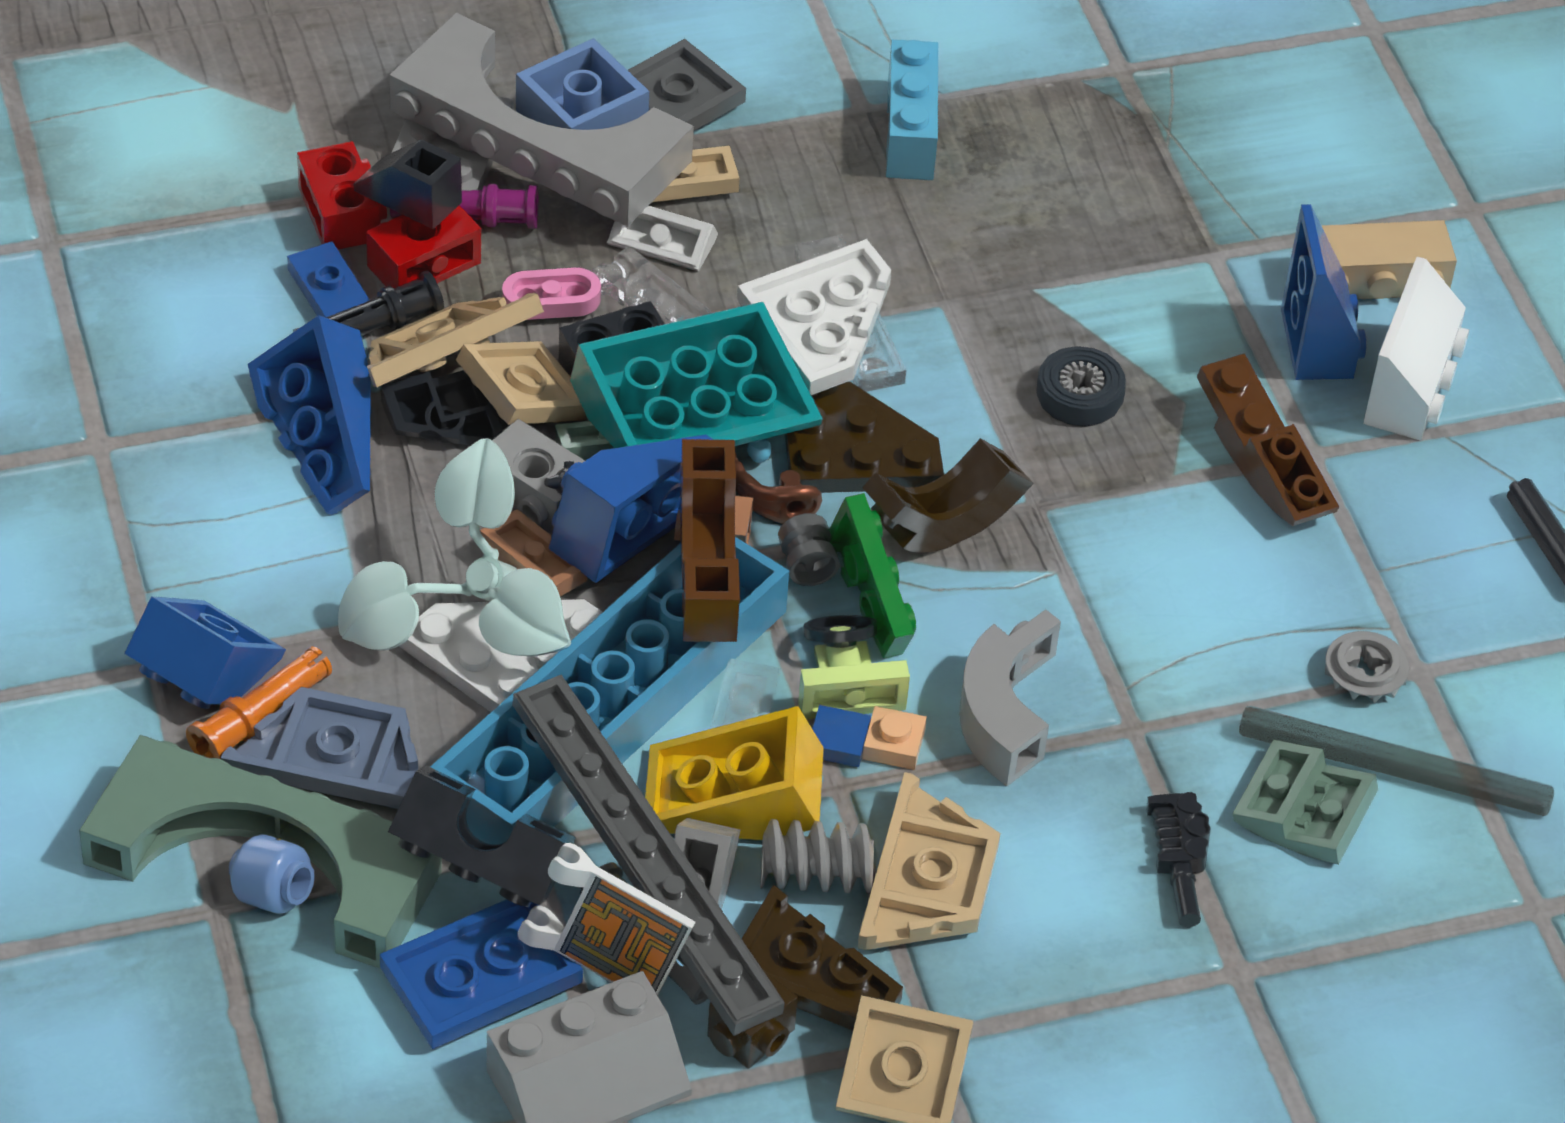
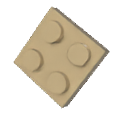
(522, 381)
(903, 1063)

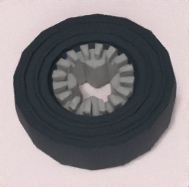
(1076, 368)

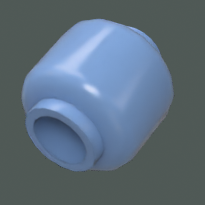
(271, 874)

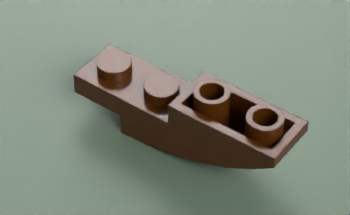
(1261, 446)

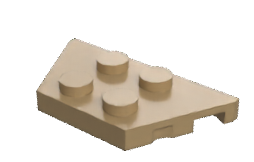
(430, 339)
(929, 872)

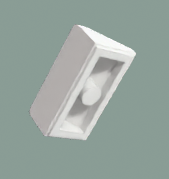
(666, 237)

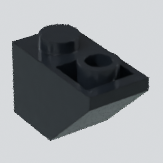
(415, 182)

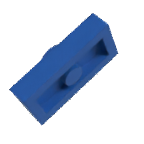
(325, 279)

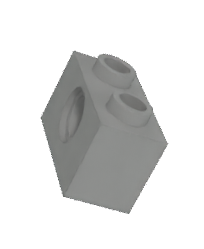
(531, 461)

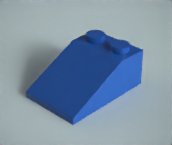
(1318, 307)
(617, 505)

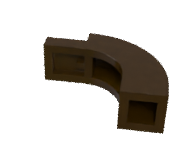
(952, 506)

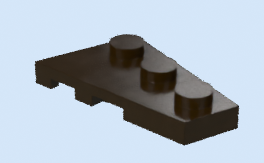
(813, 963)

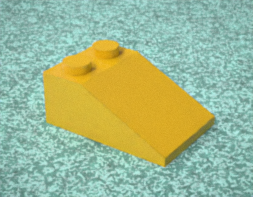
(740, 775)

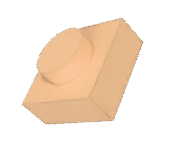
(894, 738)

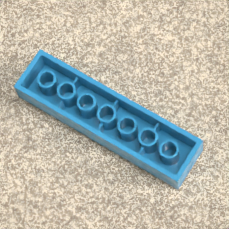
(627, 675)

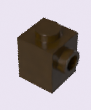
(759, 1040)

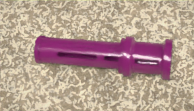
(500, 205)

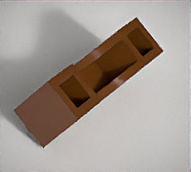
(708, 541)

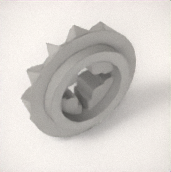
(1379, 653)

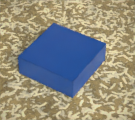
(841, 734)

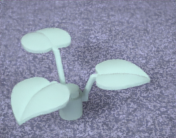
(523, 604)

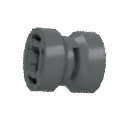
(808, 549)

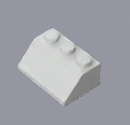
(1417, 355)

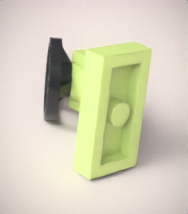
(845, 671)

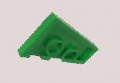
(858, 536)

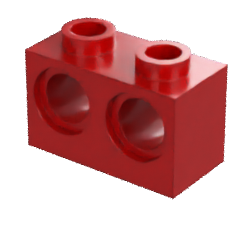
(328, 192)

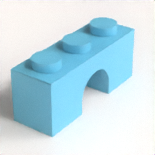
(912, 110)

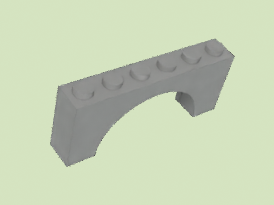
(605, 169)

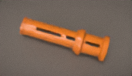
(239, 715)

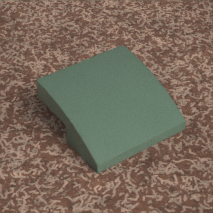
(1305, 802)

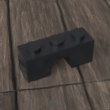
(436, 823)

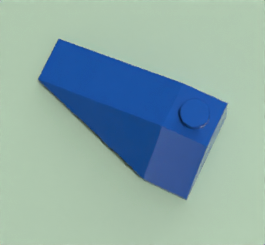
(321, 403)

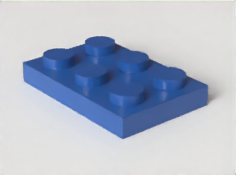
(474, 973)

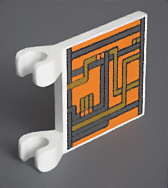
(612, 924)

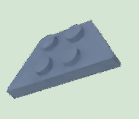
(333, 747)

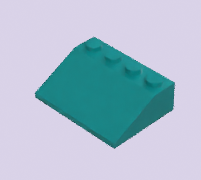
(694, 378)

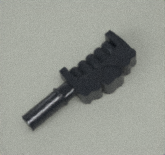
(1183, 847)

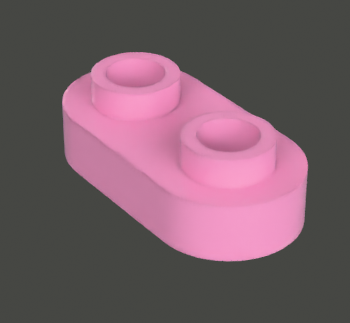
(560, 291)

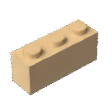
(1381, 255)

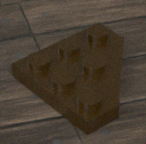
(859, 439)

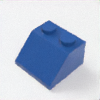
(200, 650)

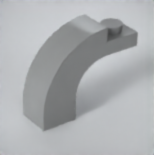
(994, 722)

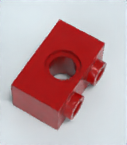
(405, 248)

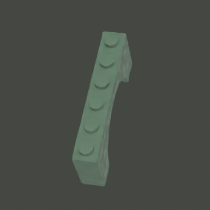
(176, 797)

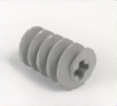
(817, 855)

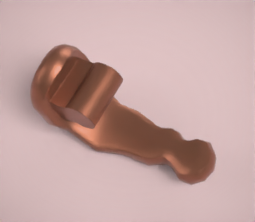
(778, 502)

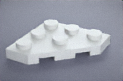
(825, 310)
(454, 648)

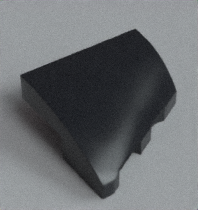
(440, 409)

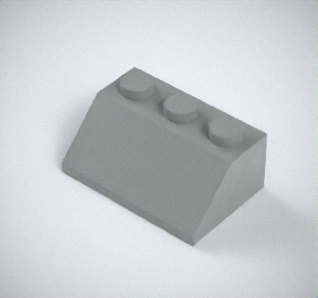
(590, 1058)

